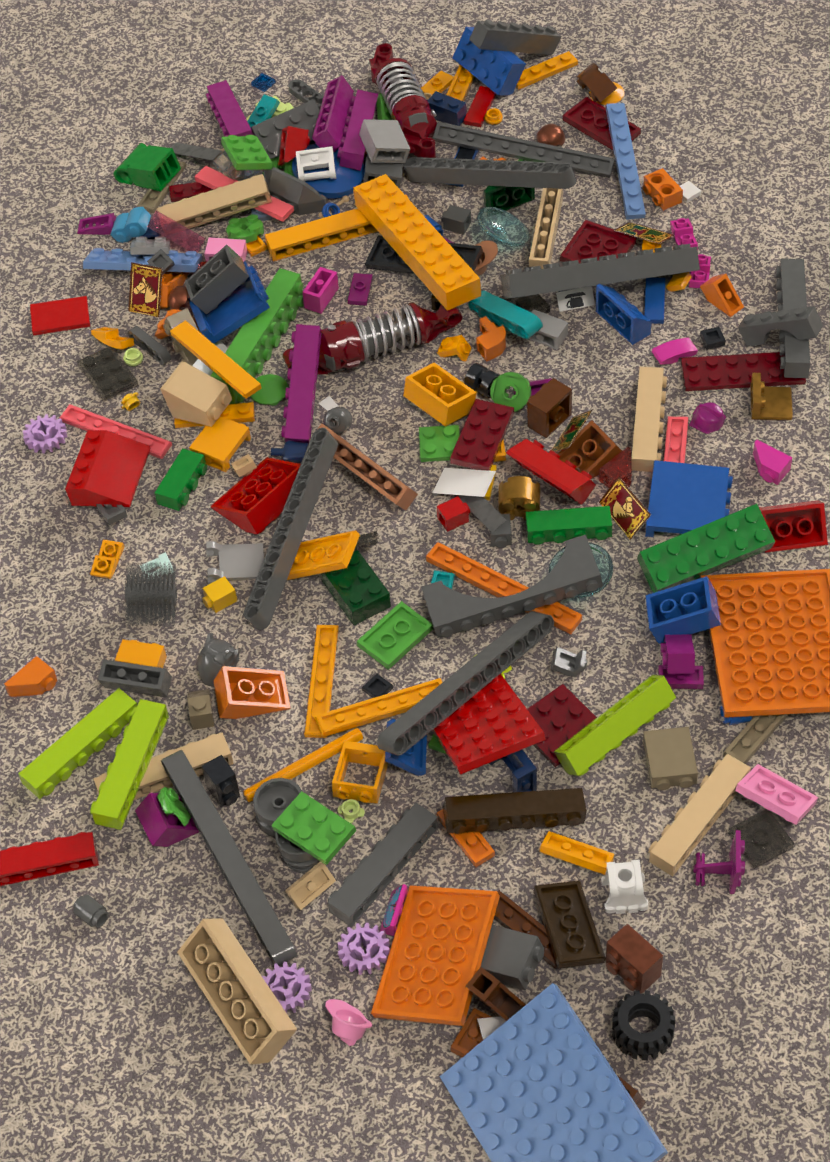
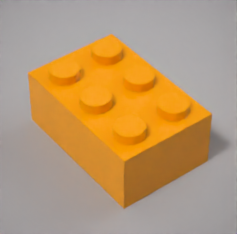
(439, 394)

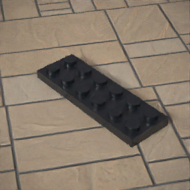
(386, 258)

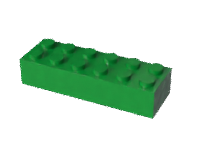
(706, 549)

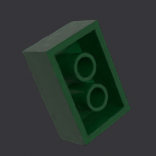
(357, 589)

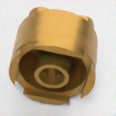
(518, 496)

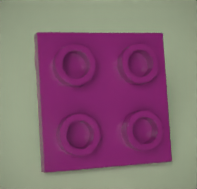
(734, 867)

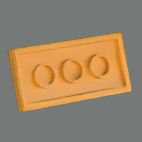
(324, 554)

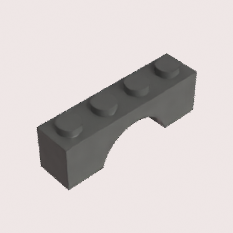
(801, 322)

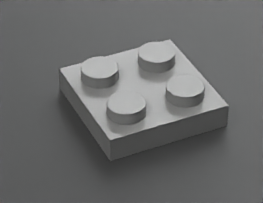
(149, 246)

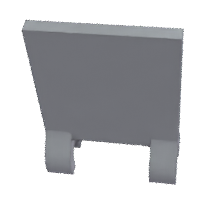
(235, 561)

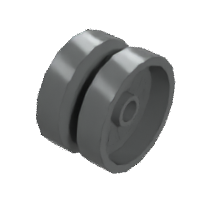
(272, 800)

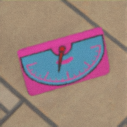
(394, 910)

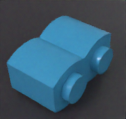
(130, 224)

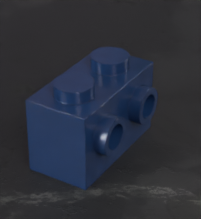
(448, 109)

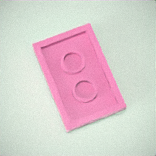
(776, 794)

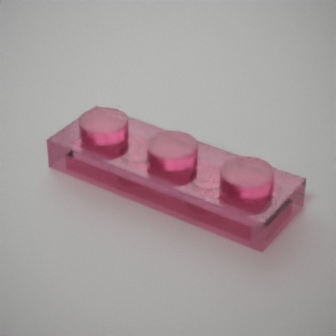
(176, 232)

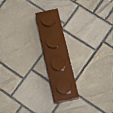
(515, 918)

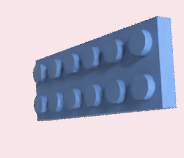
(121, 260)

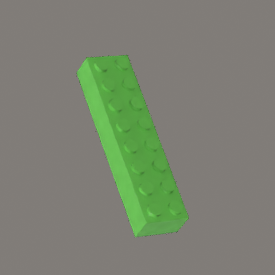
(262, 333)

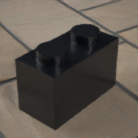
(221, 781)

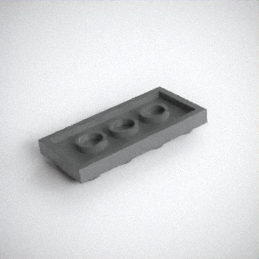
(270, 131)

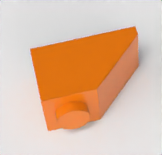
(722, 294)
(32, 679)

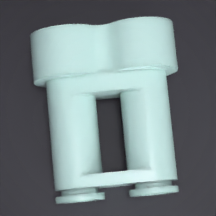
(161, 560)

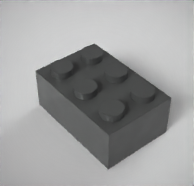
(216, 279)

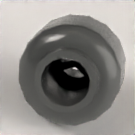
(338, 419)

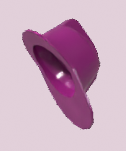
(707, 418)

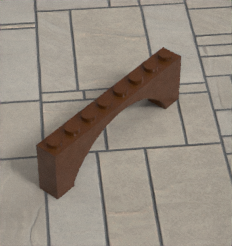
(506, 1004)

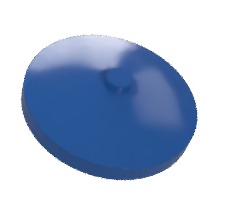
(333, 188)

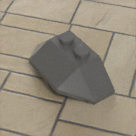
(294, 192)

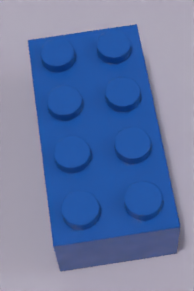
(494, 68)

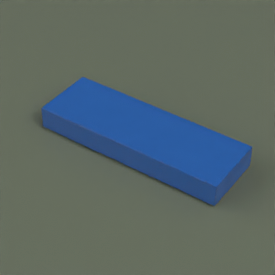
(655, 299)

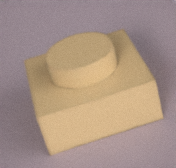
(244, 465)

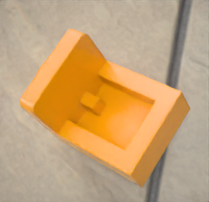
(455, 346)

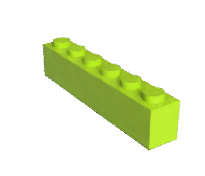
(615, 725)
(78, 744)
(129, 764)

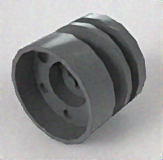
(294, 856)

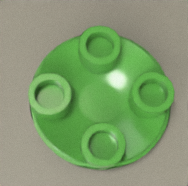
(272, 390)

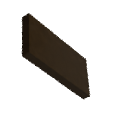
(569, 924)

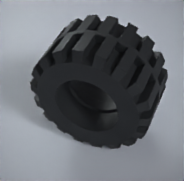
(643, 1043)

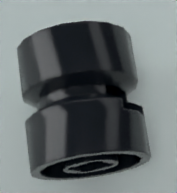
(480, 379)

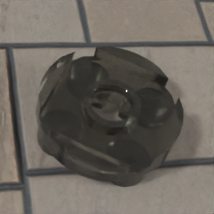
(367, 539)

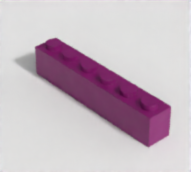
(227, 110)
(333, 113)
(351, 147)
(302, 383)

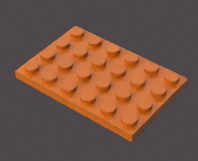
(435, 955)

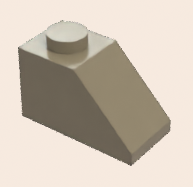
(200, 709)

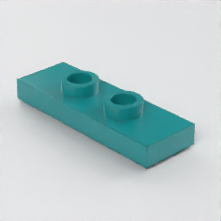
(263, 110)

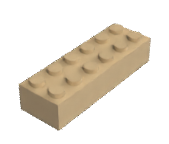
(236, 991)

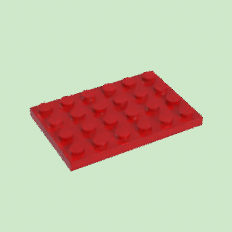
(488, 727)

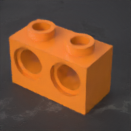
(662, 189)

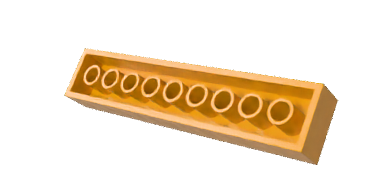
(417, 242)

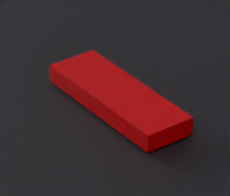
(479, 107)

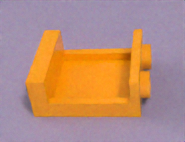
(220, 442)

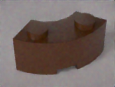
(596, 83)

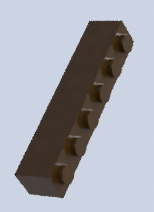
(514, 810)

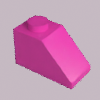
(771, 463)

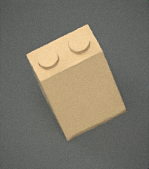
(195, 395)

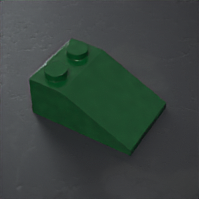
(507, 197)

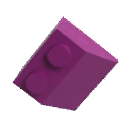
(162, 828)

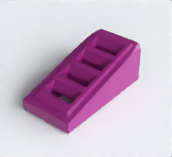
(105, 229)

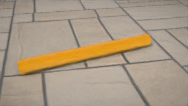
(307, 761)

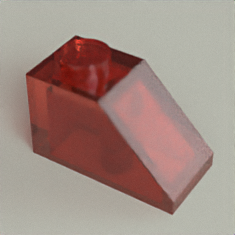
(617, 467)

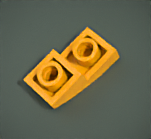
(107, 560)

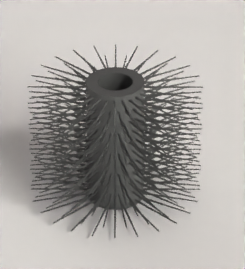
(148, 595)

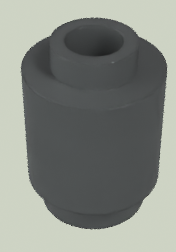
(90, 911)

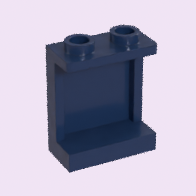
(523, 771)

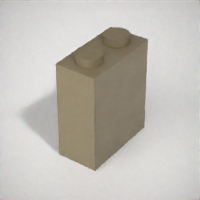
(670, 758)

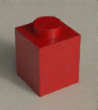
(453, 513)

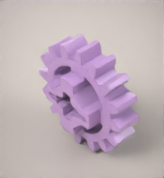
(54, 433)
(374, 943)
(294, 980)

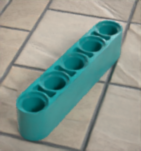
(507, 314)

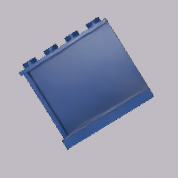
(236, 310)
(686, 496)

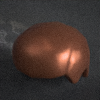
(551, 135)
(178, 297)

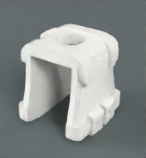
(625, 887)

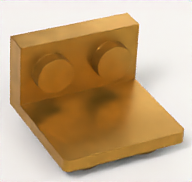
(770, 402)

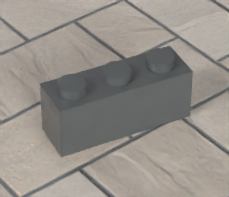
(135, 678)

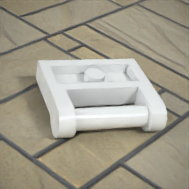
(316, 159)

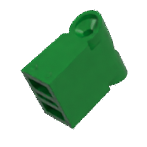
(148, 167)

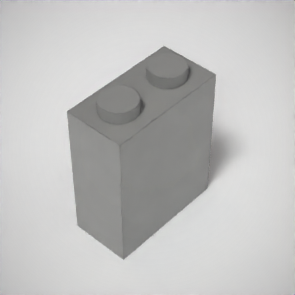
(384, 141)

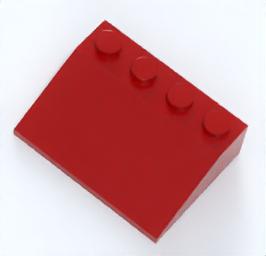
(106, 470)
(258, 500)

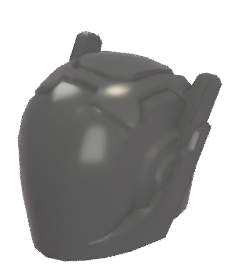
(214, 656)

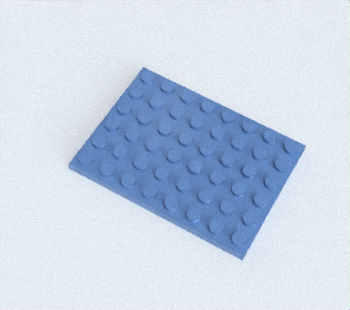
(548, 1092)

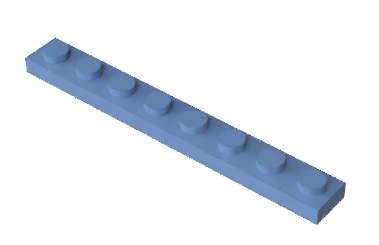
(625, 161)

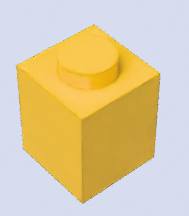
(219, 595)

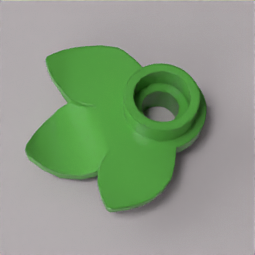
(171, 804)

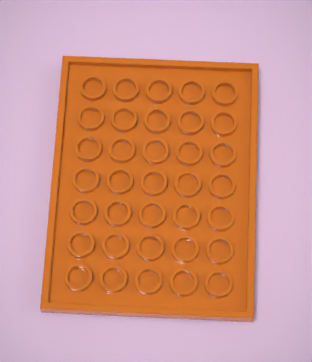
(773, 642)

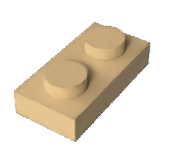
(310, 885)

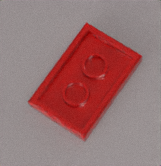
(60, 315)

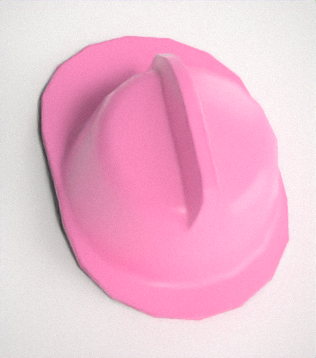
(347, 1021)

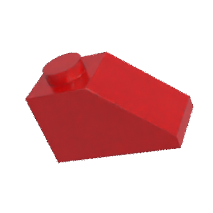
(292, 140)

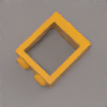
(355, 753)

